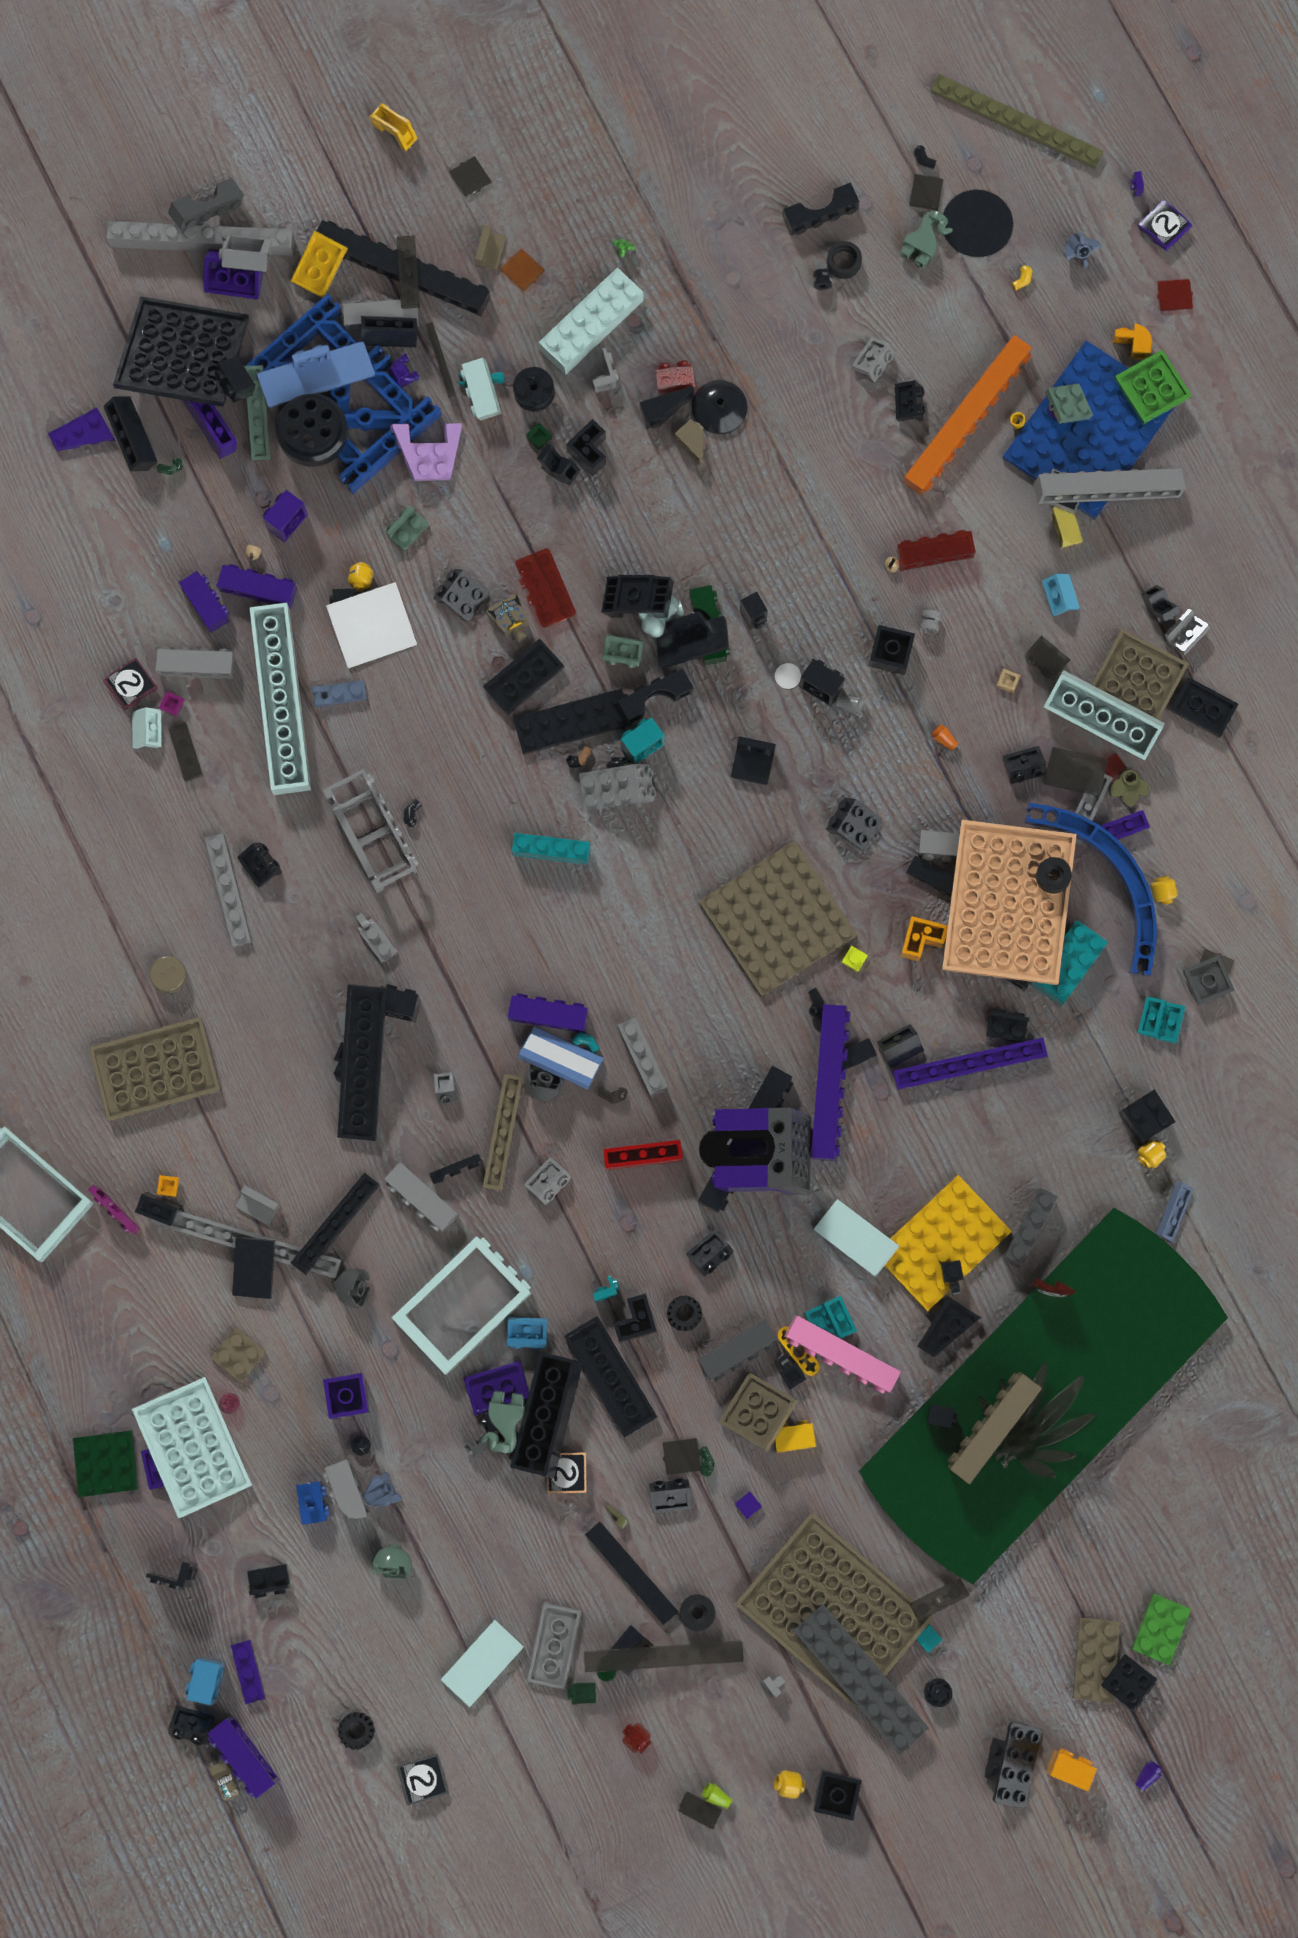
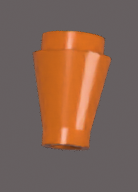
(944, 737)

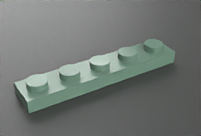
(257, 418)

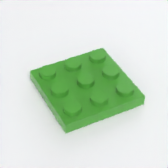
(1152, 387)

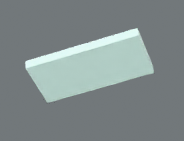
(856, 1238)
(482, 1663)

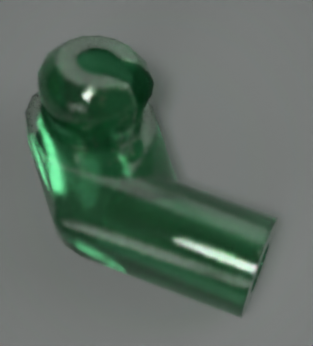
(169, 470)
(707, 1461)

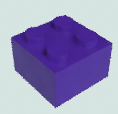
(285, 515)
(346, 1396)

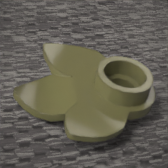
(1129, 790)

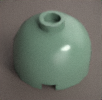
(392, 1562)

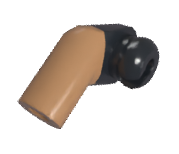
(580, 760)

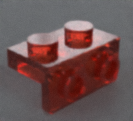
(674, 376)

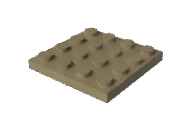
(1140, 674)

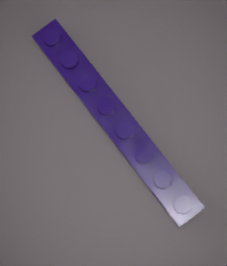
(970, 1063)

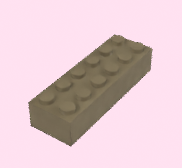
(994, 1427)

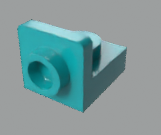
(604, 1293)

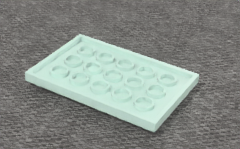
(191, 1447)

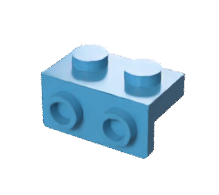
(527, 1333)

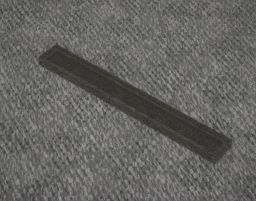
(663, 1656)

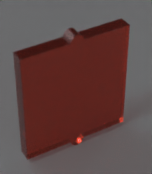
(1174, 295)

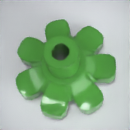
(623, 246)

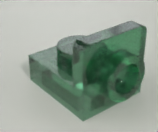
(582, 1693)

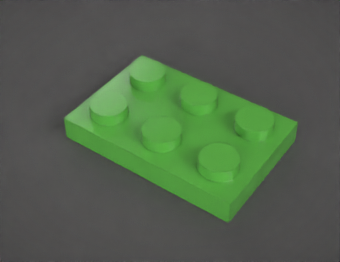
(1161, 1629)

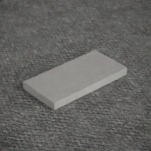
(554, 1646)

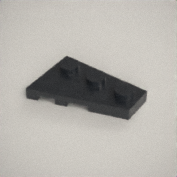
(946, 1326)

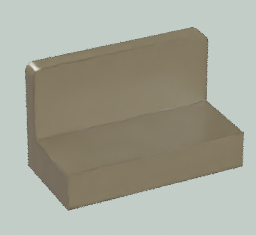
(489, 249)

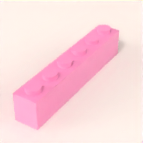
(838, 1352)

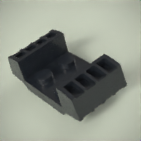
(637, 595)

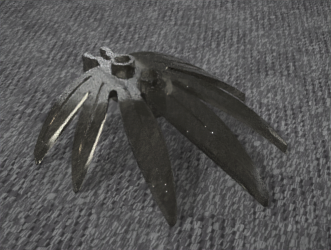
(1026, 1437)

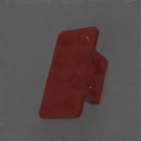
(545, 588)

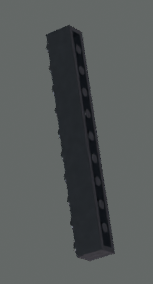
(431, 280)

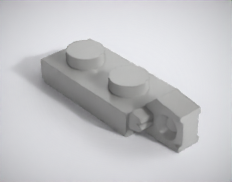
(375, 939)

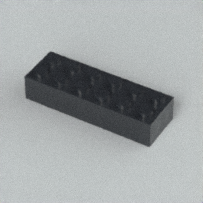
(546, 1415)

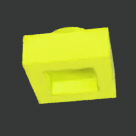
(854, 959)

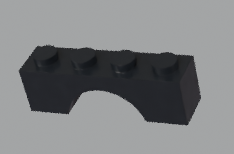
(800, 218)
(674, 686)

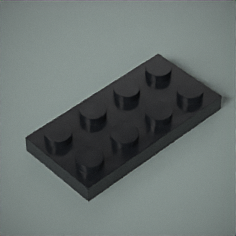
(523, 677)

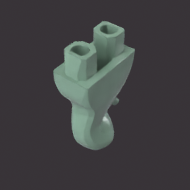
(923, 241)
(504, 1418)

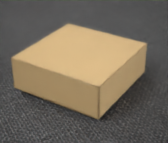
(1008, 681)

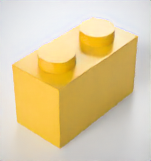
(795, 1437)

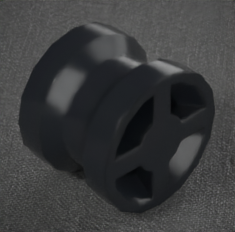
(822, 279)

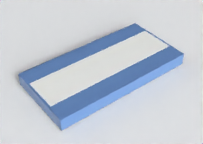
(560, 1058)

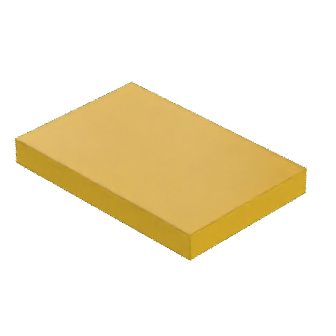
(319, 264)

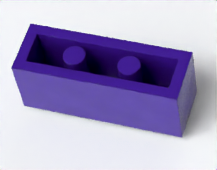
(205, 601)

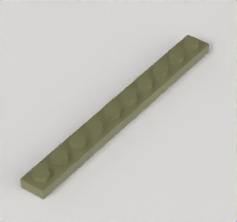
(1017, 121)

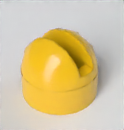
(1014, 420)

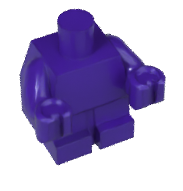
(400, 372)

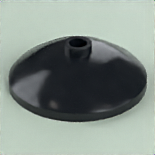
(715, 417)

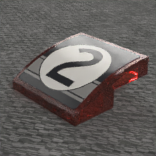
(1057, 1289)

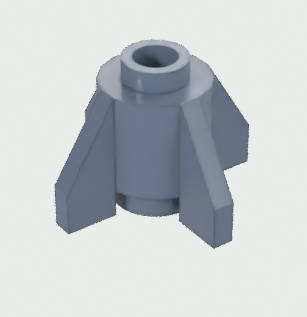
(1080, 247)
(380, 1491)

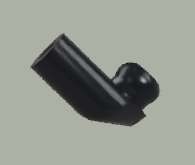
(922, 159)

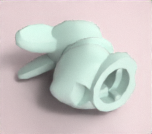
(656, 626)

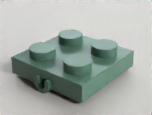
(1068, 403)

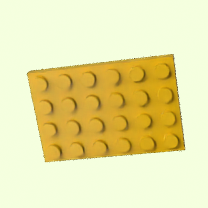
(945, 1230)

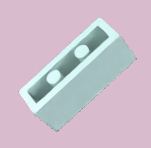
(480, 389)

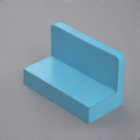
(1060, 593)

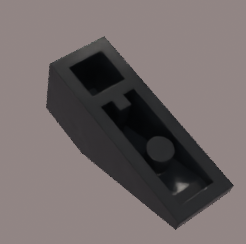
(661, 408)

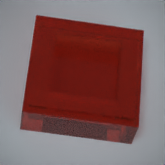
(1115, 766)

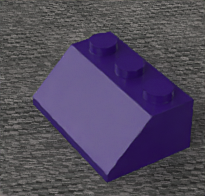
(230, 280)

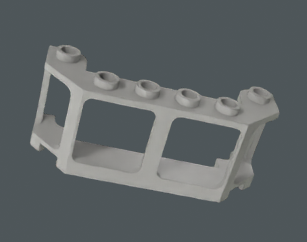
(358, 844)

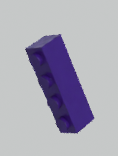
(213, 427)
(256, 586)
(547, 1014)

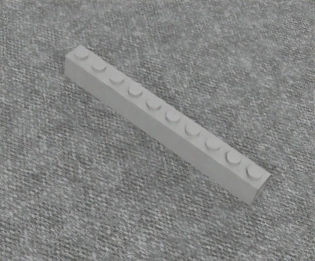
(196, 238)

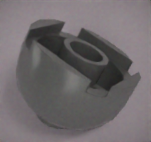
(542, 1084)
(352, 1288)

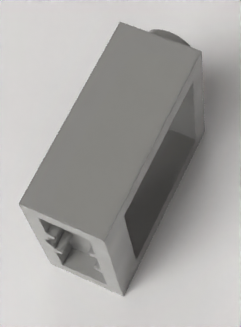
(246, 253)

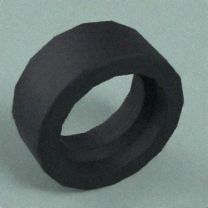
(844, 246)

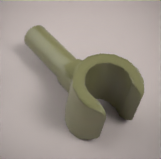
(621, 1521)

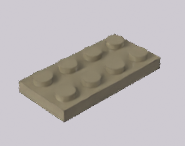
(1095, 1658)

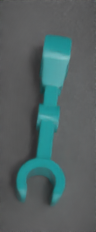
(497, 377)

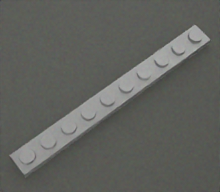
(226, 1236)

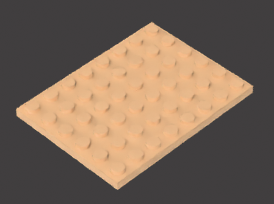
(997, 910)

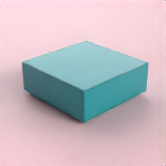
(929, 1639)

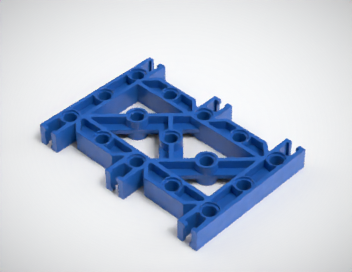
(403, 412)

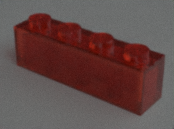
(935, 550)

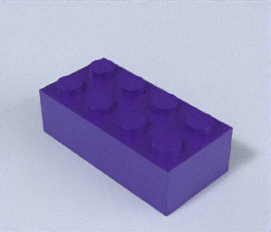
(243, 1757)

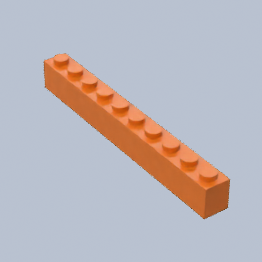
(967, 415)

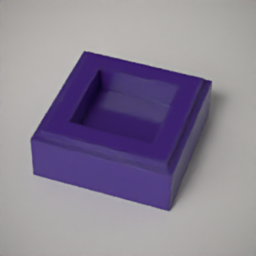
(748, 1505)

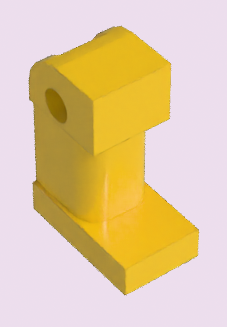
(386, 119)

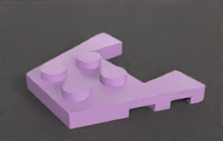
(428, 460)

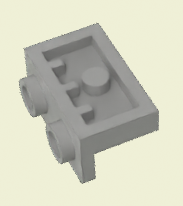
(874, 358)
(548, 1181)

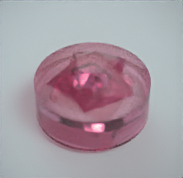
(229, 1403)

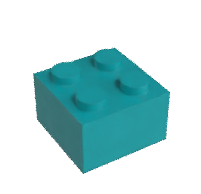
(642, 740)

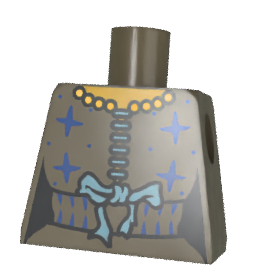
(509, 617)

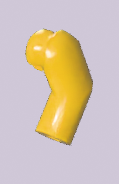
(1025, 278)

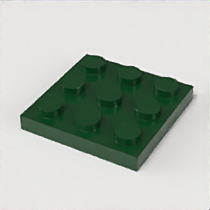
(105, 1463)

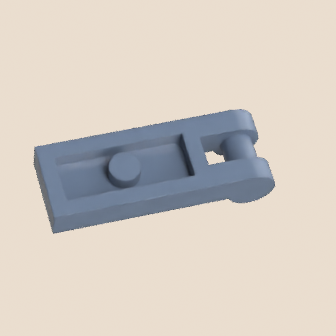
(339, 693)

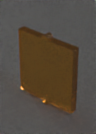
(522, 269)

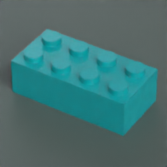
(1079, 952)

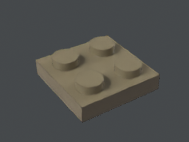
(238, 1354)

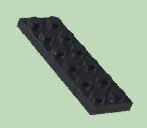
(569, 722)
(610, 1376)

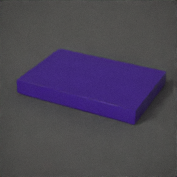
(505, 1378)

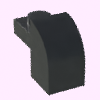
(557, 466)
(1159, 604)

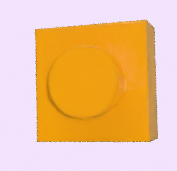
(168, 1186)

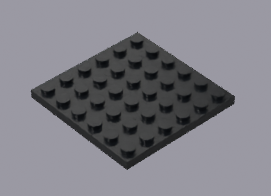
(177, 349)

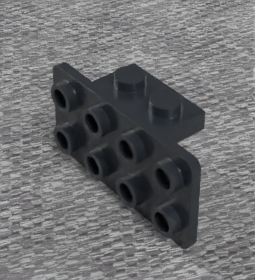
(691, 639)
(1013, 1764)

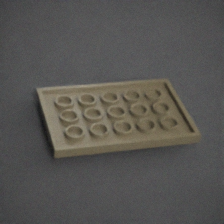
(154, 1069)

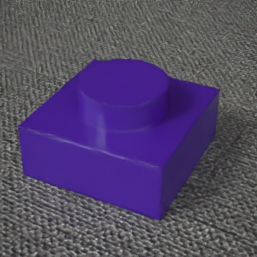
(1136, 184)

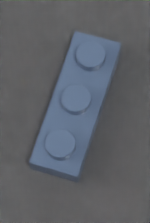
(1174, 1211)

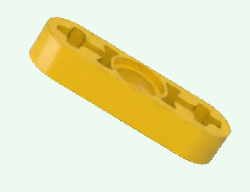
(802, 1366)

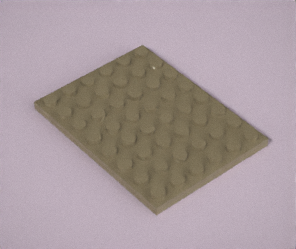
(824, 1569)

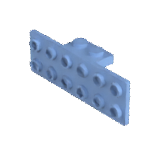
(315, 372)

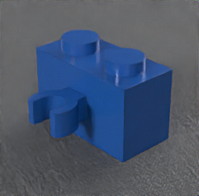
(312, 1502)

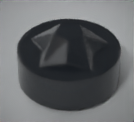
(360, 1445)

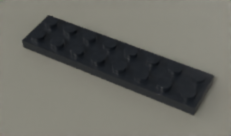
(362, 1062)

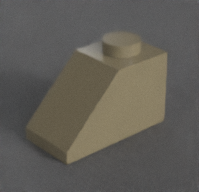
(691, 438)

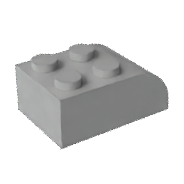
(346, 1489)

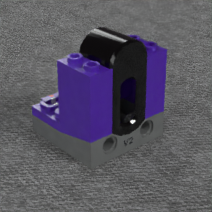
(759, 1150)

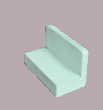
(146, 728)

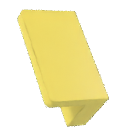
(1066, 527)

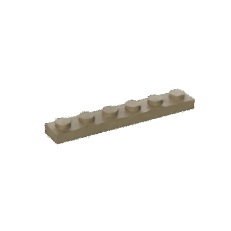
(503, 1132)

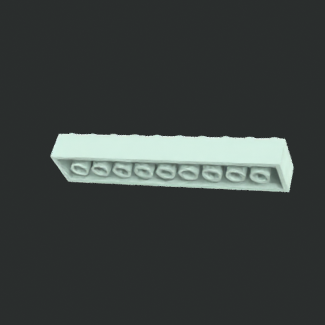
(280, 699)

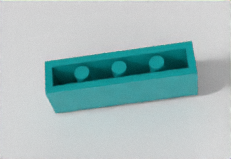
(551, 848)

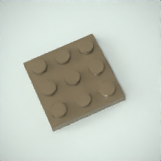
(758, 1412)

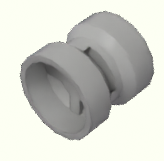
(930, 621)

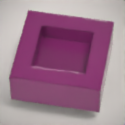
(171, 704)

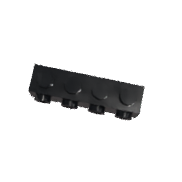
(130, 433)

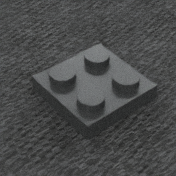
(1208, 980)

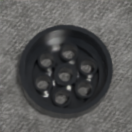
(324, 448)

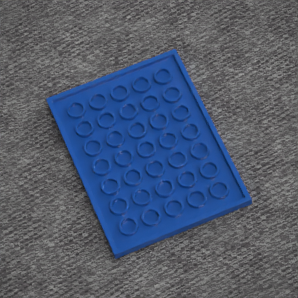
(1104, 442)

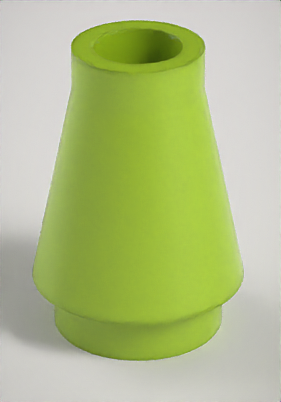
(716, 1796)

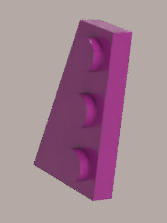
(113, 1209)

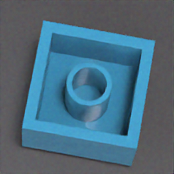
(205, 1681)

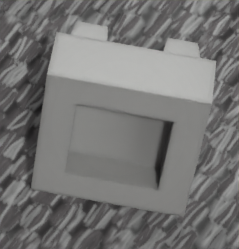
(772, 1686)

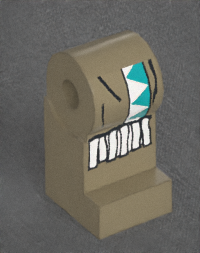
(225, 1780)

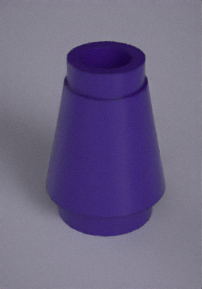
(1150, 1773)

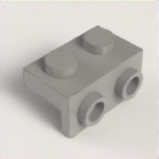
(1186, 632)

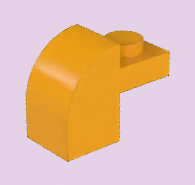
(1138, 338)

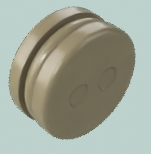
(168, 974)

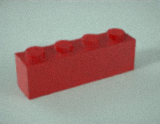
(643, 1155)

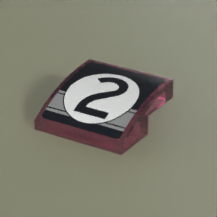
(130, 684)

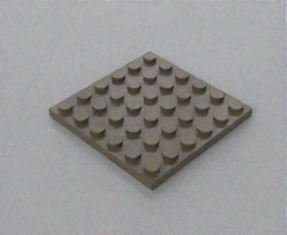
(778, 918)

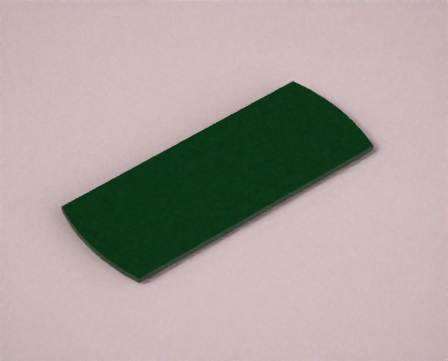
(1123, 1329)

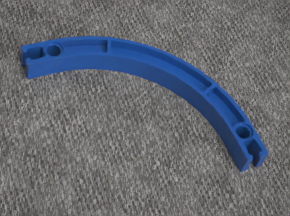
(1122, 863)

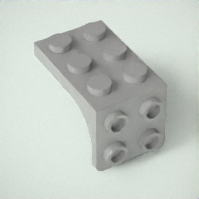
(617, 786)

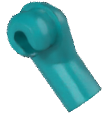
(583, 1038)

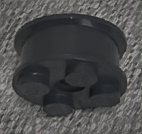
(531, 379)

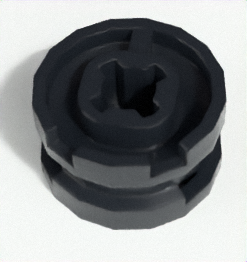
(938, 1692)

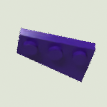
(84, 430)

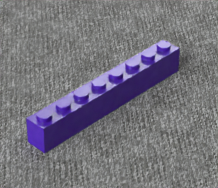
(829, 1082)

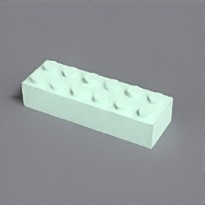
(591, 321)
(1104, 715)

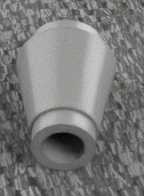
(851, 704)

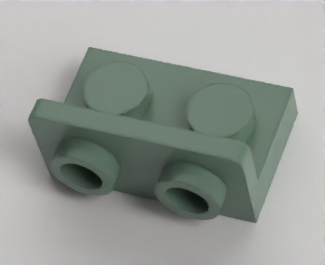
(406, 528)

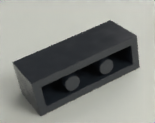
(388, 331)

